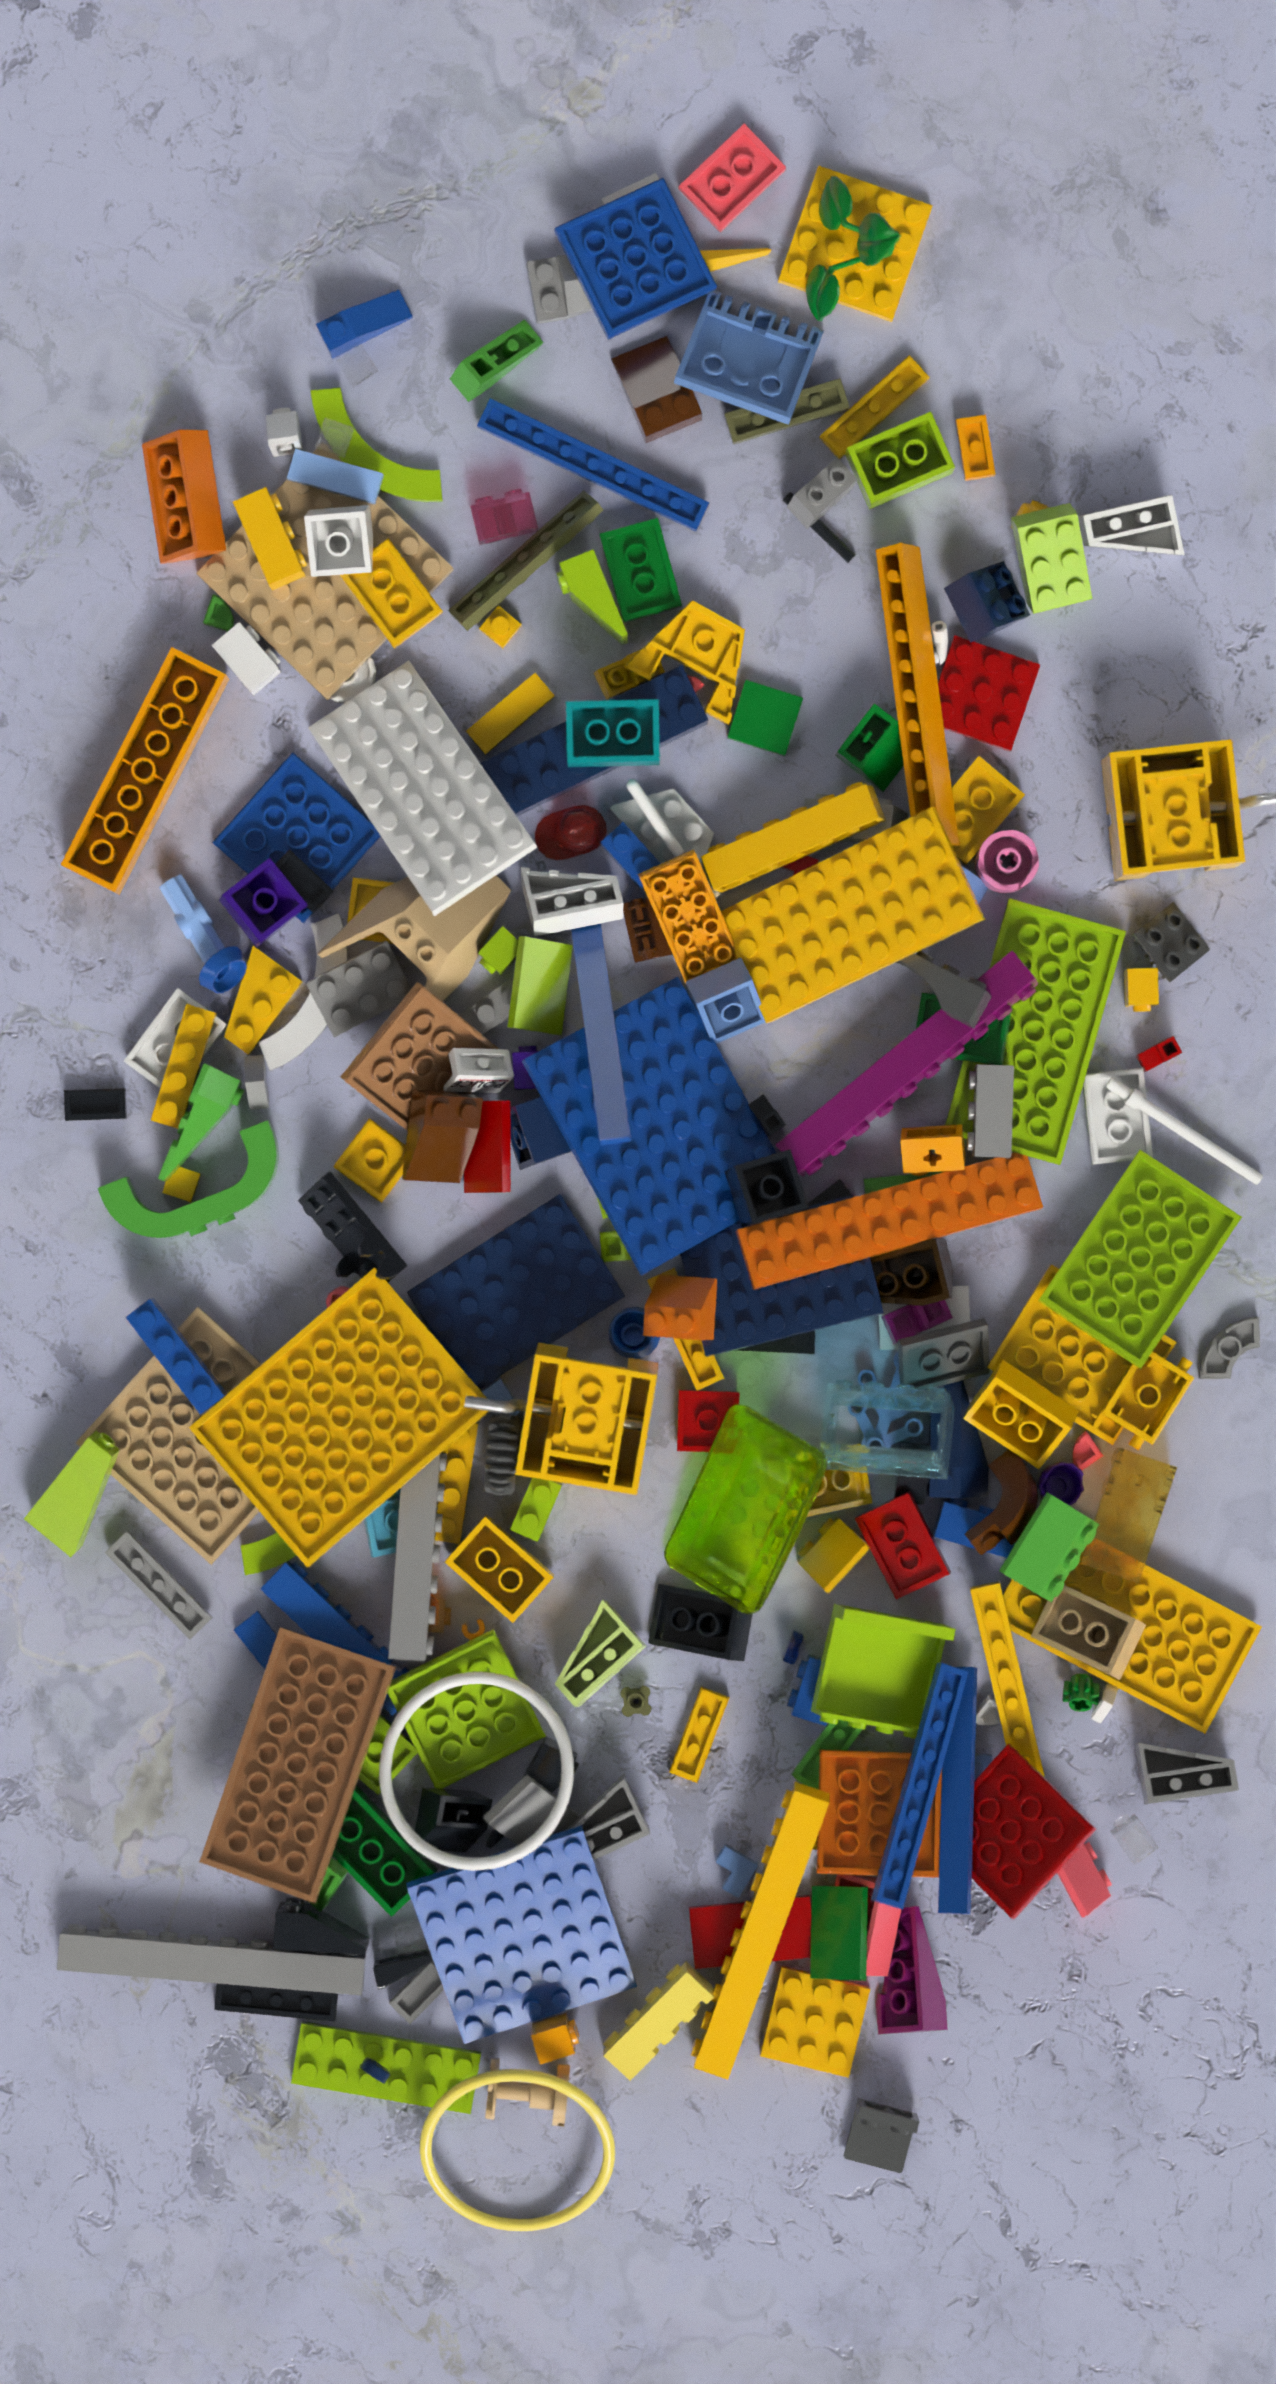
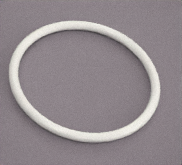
(564, 1791)

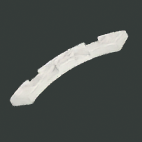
(309, 1021)

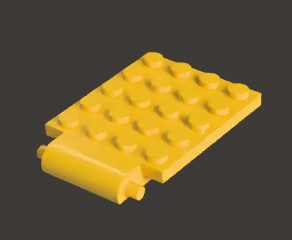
(1093, 1377)

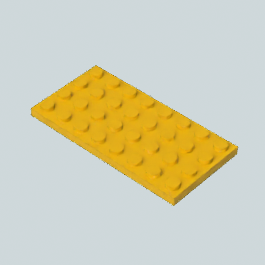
(852, 914)
(1186, 1648)

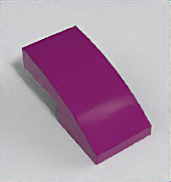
(914, 1319)

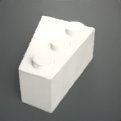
(1135, 527)
(569, 901)

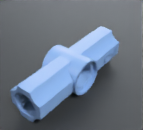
(192, 917)

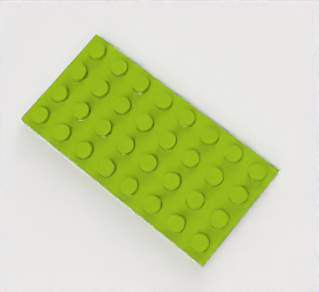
(1053, 1028)

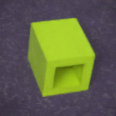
(499, 952)

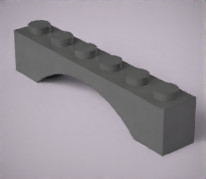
(957, 996)

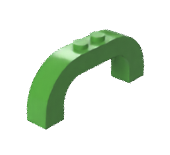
(262, 1165)

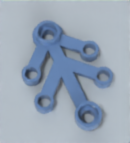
(886, 1416)

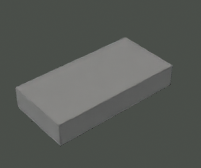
(417, 1993)

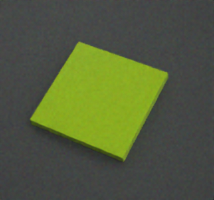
(468, 1723)

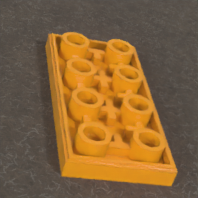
(688, 915)

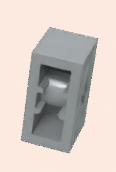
(822, 493)

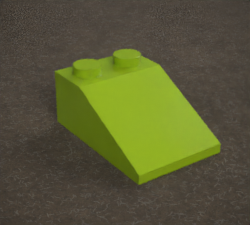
(590, 592)

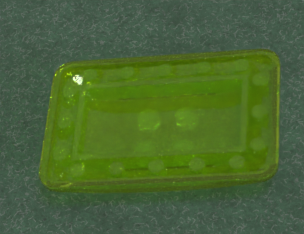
(746, 1509)

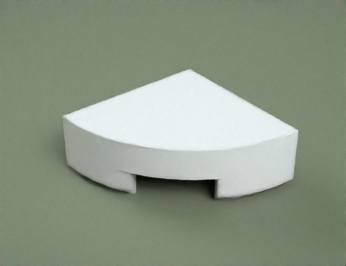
(1105, 1704)
(987, 1712)

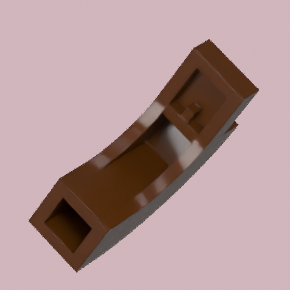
(1014, 1509)

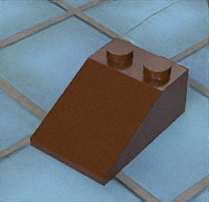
(649, 385)
(440, 1135)

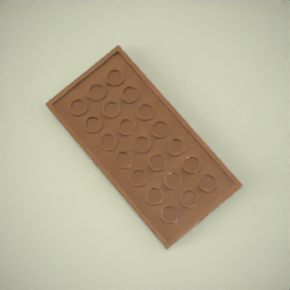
(297, 1764)

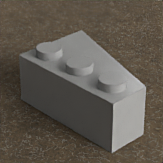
(612, 1820)

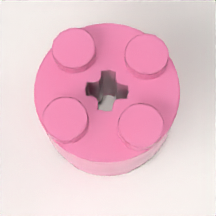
(1023, 856)

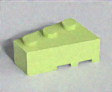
(600, 1654)

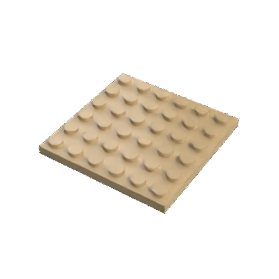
(316, 619)
(164, 1459)

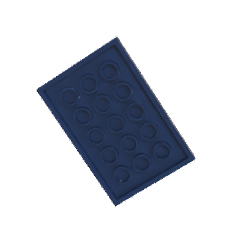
(516, 1292)
(782, 1309)

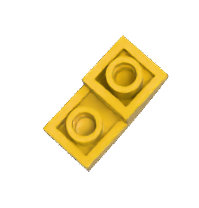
(616, 680)

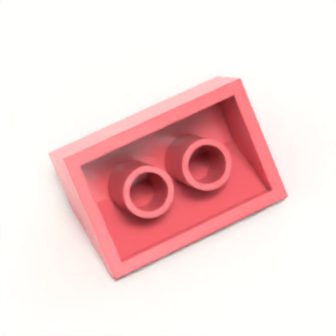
(1083, 1881)
(881, 1925)

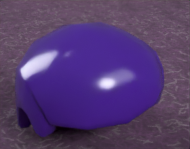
(1062, 1481)

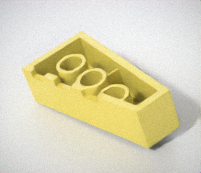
(657, 2020)

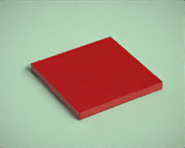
(1021, 1831)

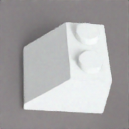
(339, 540)

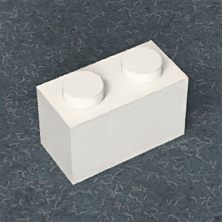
(247, 658)

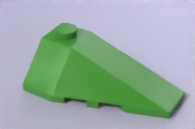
(210, 1102)

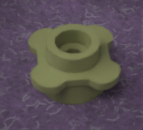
(629, 1695)

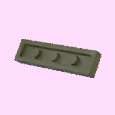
(812, 404)

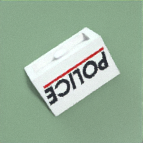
(479, 1070)

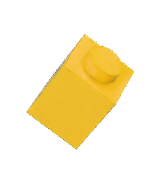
(1141, 988)

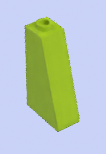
(73, 1497)

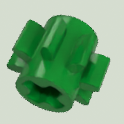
(1081, 1692)

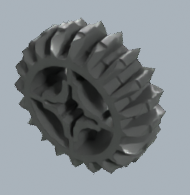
(502, 1454)

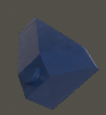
(967, 1462)

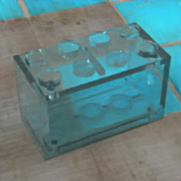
(882, 1459)

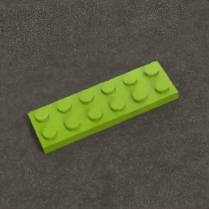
(419, 2070)

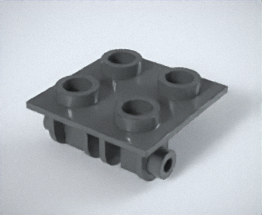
(1170, 942)

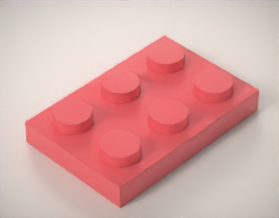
(732, 178)

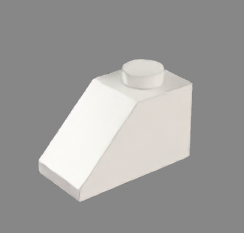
(283, 432)

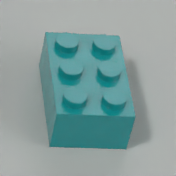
(612, 733)

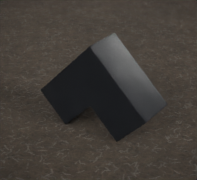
(767, 1116)

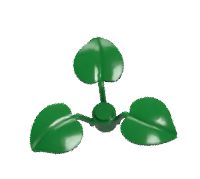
(874, 243)

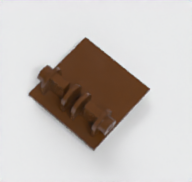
(644, 931)

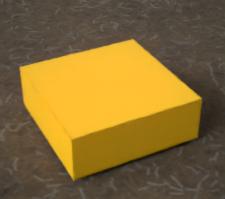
(182, 1184)

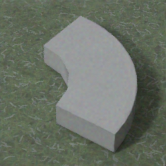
(1228, 1346)

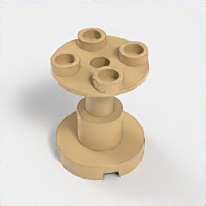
(538, 2095)

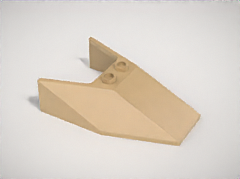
(438, 945)

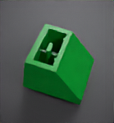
(874, 748)

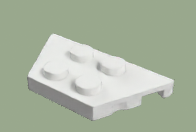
(679, 817)

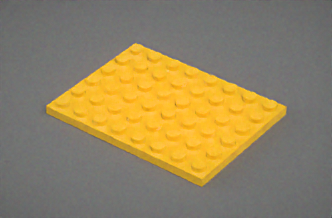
(340, 1417)

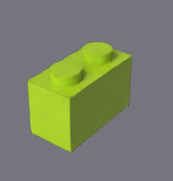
(536, 1508)

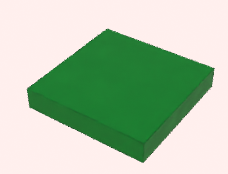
(765, 718)

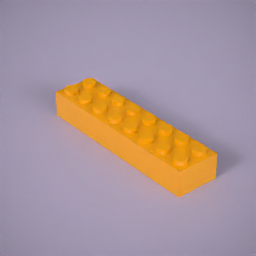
(145, 770)

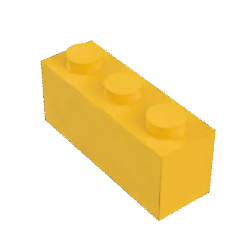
(270, 538)

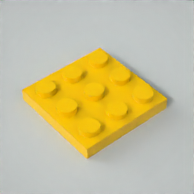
(815, 2022)

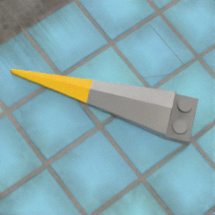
(560, 296)

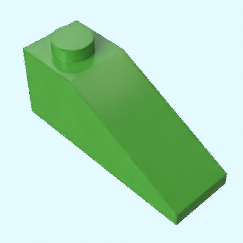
(495, 360)

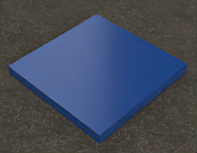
(635, 258)
(302, 815)

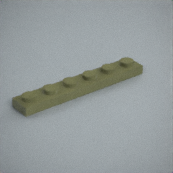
(525, 560)

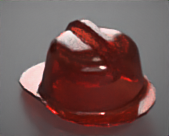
(570, 832)

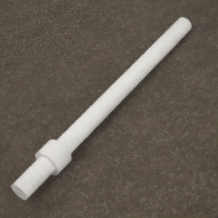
(1136, 1099)

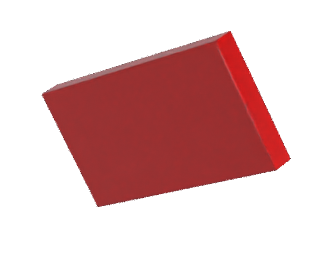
(715, 1924)

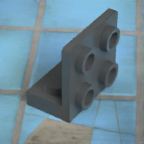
(880, 2135)

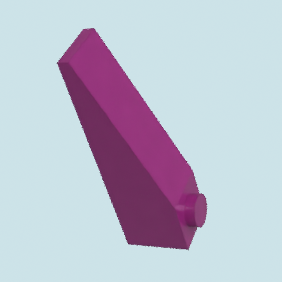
(912, 1991)

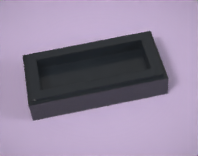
(304, 880)
(95, 1104)

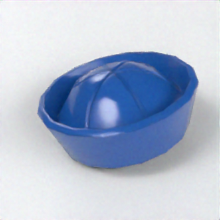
(223, 970)
(627, 1334)

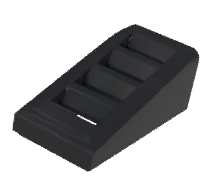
(396, 1967)

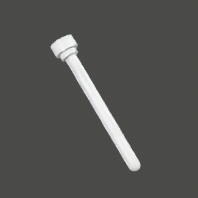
(657, 821)

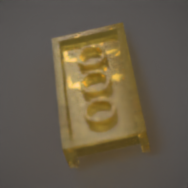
(1128, 1514)

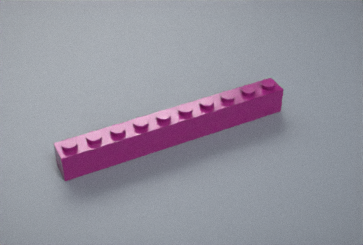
(901, 1069)

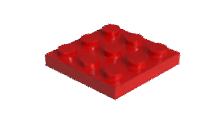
(985, 692)

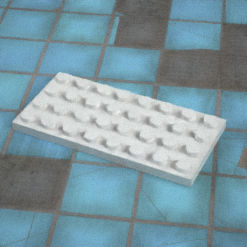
(422, 788)

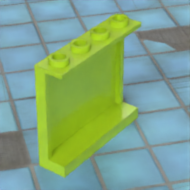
(877, 1669)

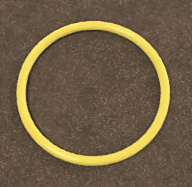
(521, 2075)

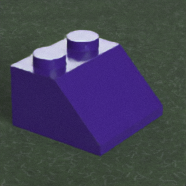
(262, 902)

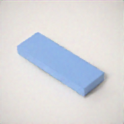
(335, 476)

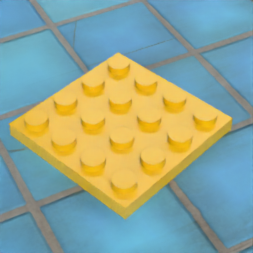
(862, 287)

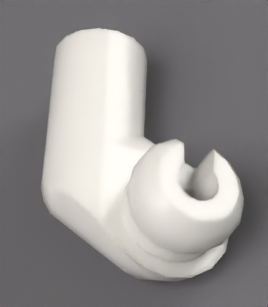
(940, 641)

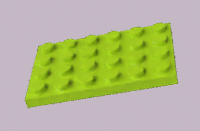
(1140, 1259)

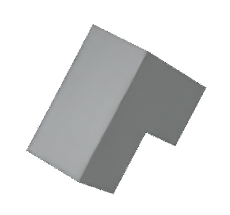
(256, 1082)

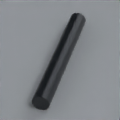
(828, 536)

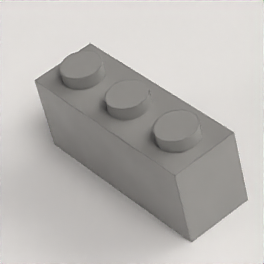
(991, 1111)

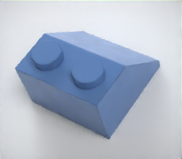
(726, 1000)

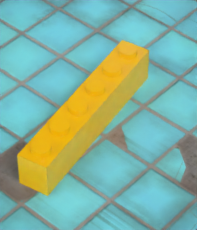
(793, 837)

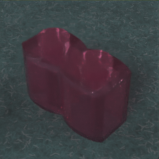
(503, 517)

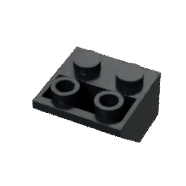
(451, 1818)

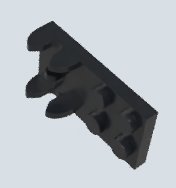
(350, 1231)

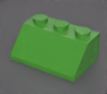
(1049, 1547)

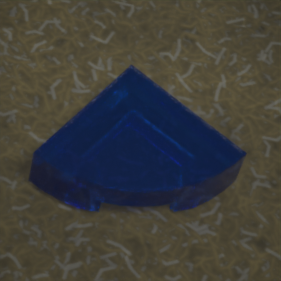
(791, 1650)

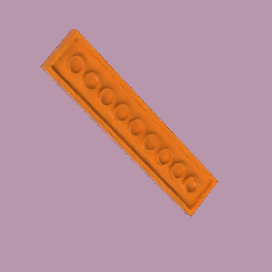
(888, 1219)

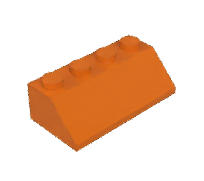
(184, 496)

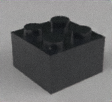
(766, 1188)

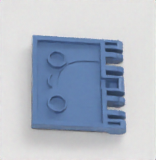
(748, 359)

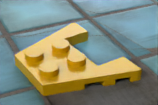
(703, 644)

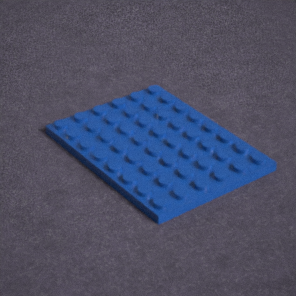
(683, 1120)

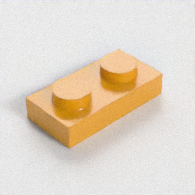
(975, 447)

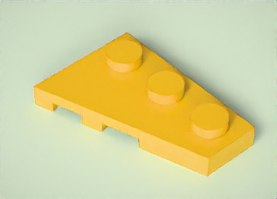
(259, 1001)

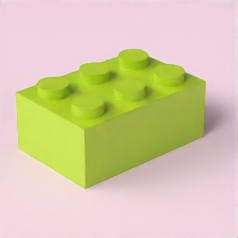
(900, 460)
(1051, 558)

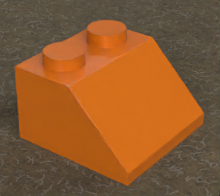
(681, 1308)

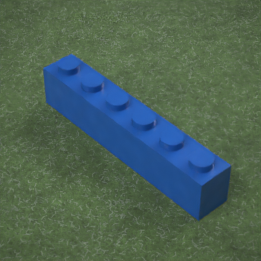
(323, 1620)

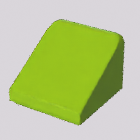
(612, 1247)

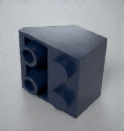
(986, 601)

